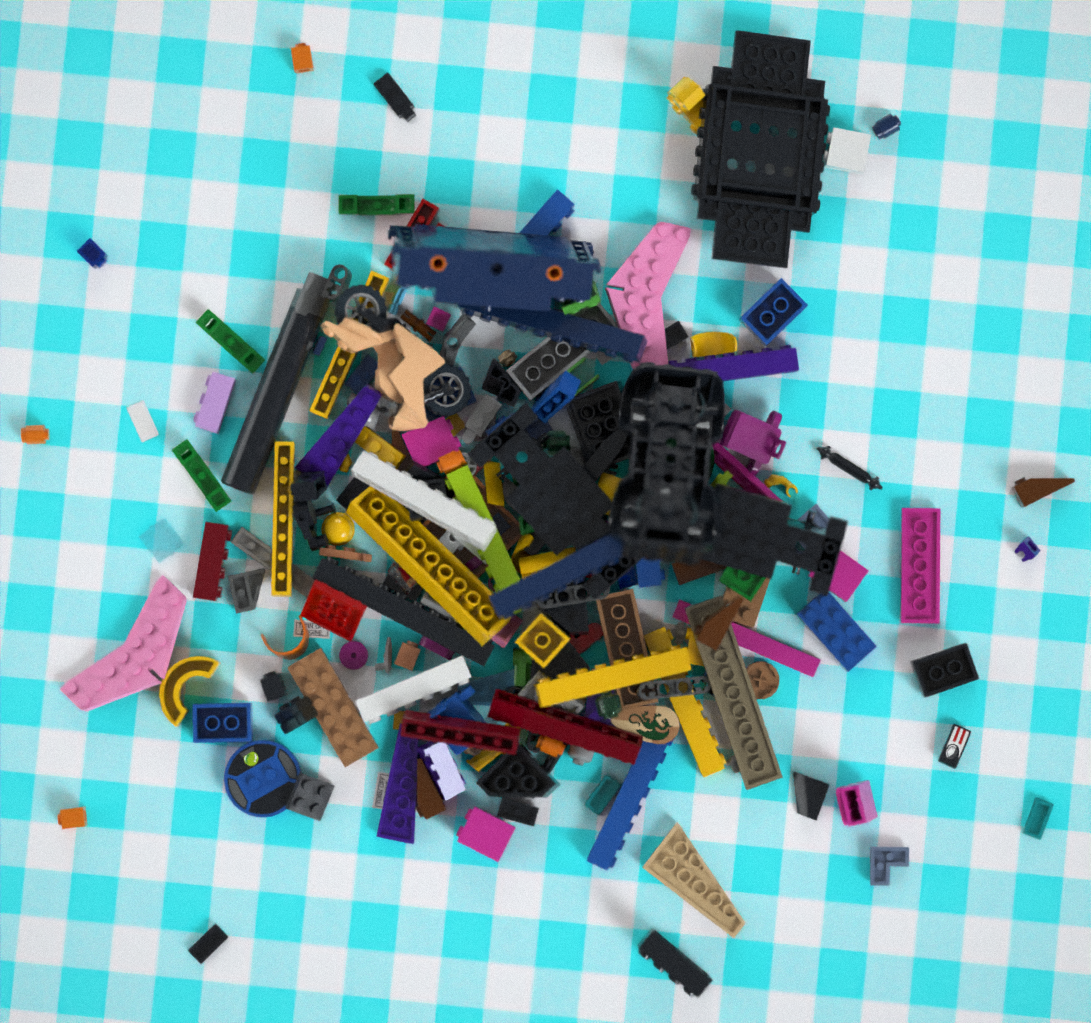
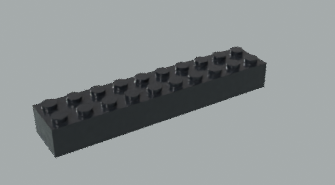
(398, 609)

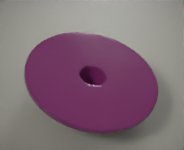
(353, 655)

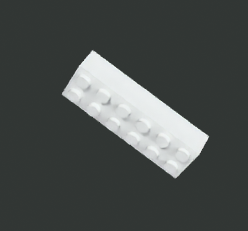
(414, 688)

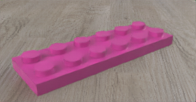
(920, 565)

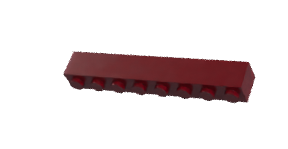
(565, 726)

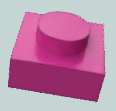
(438, 319)

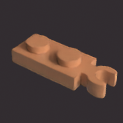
(348, 553)

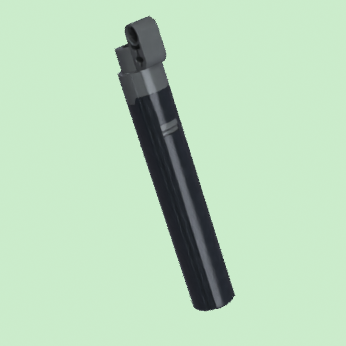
(281, 379)

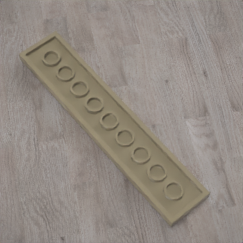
(736, 701)

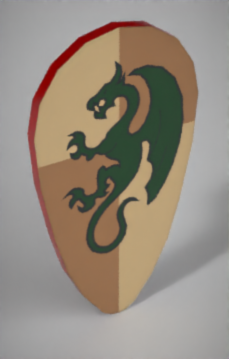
(652, 722)

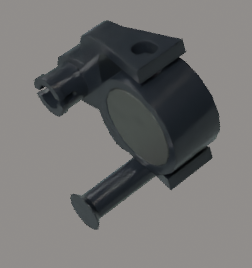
(306, 518)

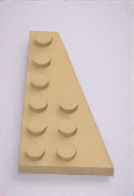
(687, 875)

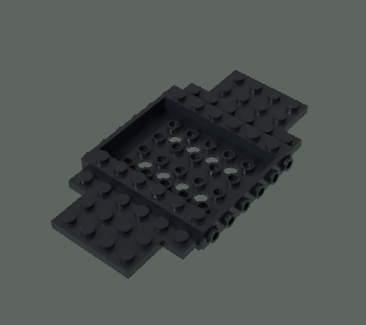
(754, 208)

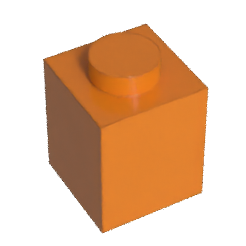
(302, 58)
(73, 817)

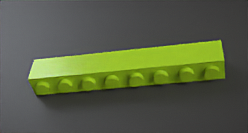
(495, 554)

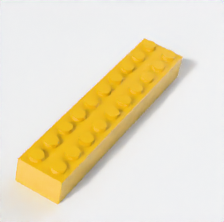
(427, 562)

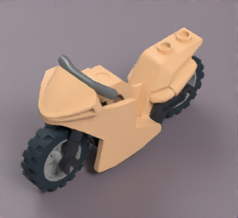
(404, 361)

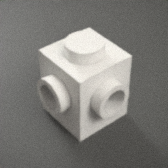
(450, 542)

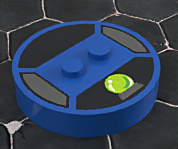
(261, 778)

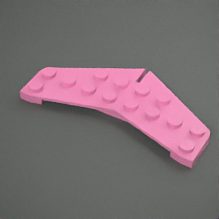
(643, 283)
(145, 648)

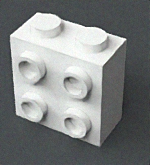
(847, 150)

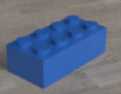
(836, 630)

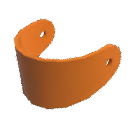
(296, 652)

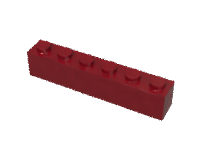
(460, 732)

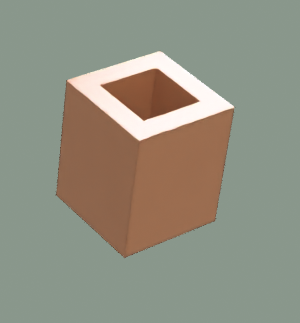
(408, 655)

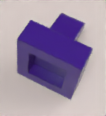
(1029, 548)

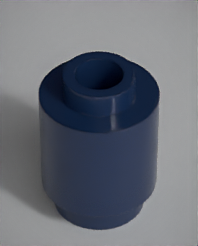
(886, 126)

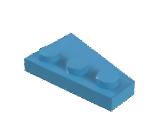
(486, 687)

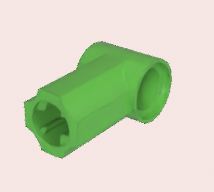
(522, 667)

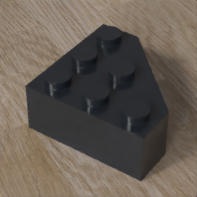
(570, 618)
(565, 661)
(518, 777)

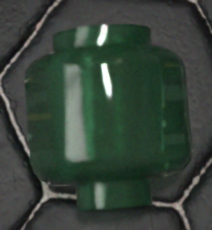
(557, 440)
(608, 705)

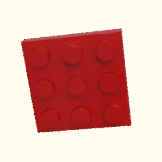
(333, 610)

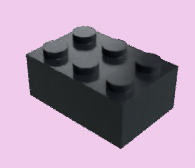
(944, 670)

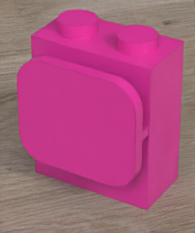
(431, 442)
(846, 577)
(856, 803)
(485, 833)

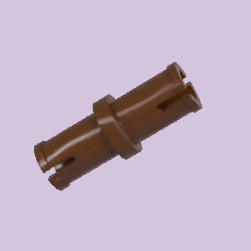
(418, 325)

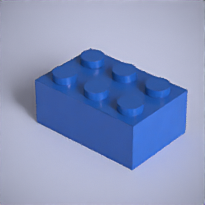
(773, 312)
(222, 722)

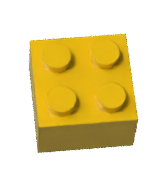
(542, 640)

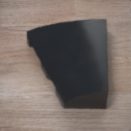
(501, 384)
(809, 795)

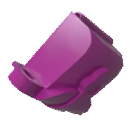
(754, 438)

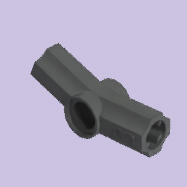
(459, 331)

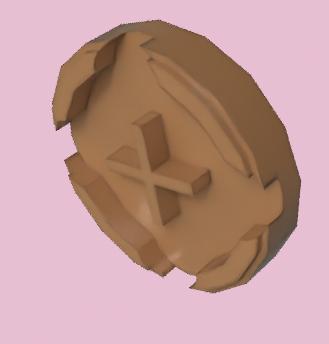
(763, 679)

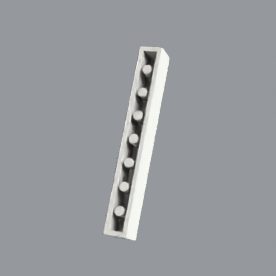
(424, 500)

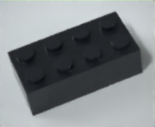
(674, 962)

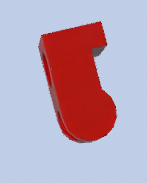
(584, 642)

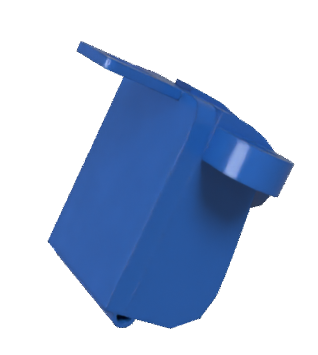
(458, 707)

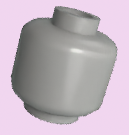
(580, 755)

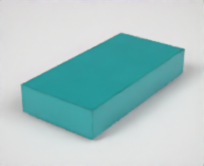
(602, 794)
(1037, 818)

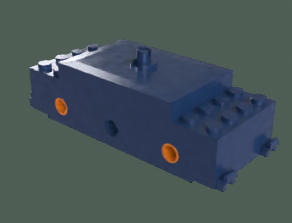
(492, 266)

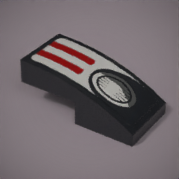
(954, 746)

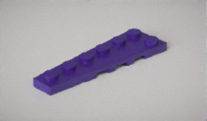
(339, 438)
(399, 803)

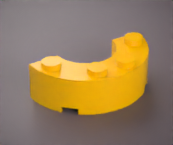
(687, 101)
(176, 678)

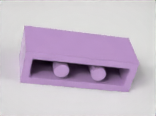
(214, 402)

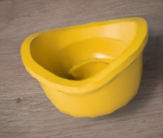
(338, 528)

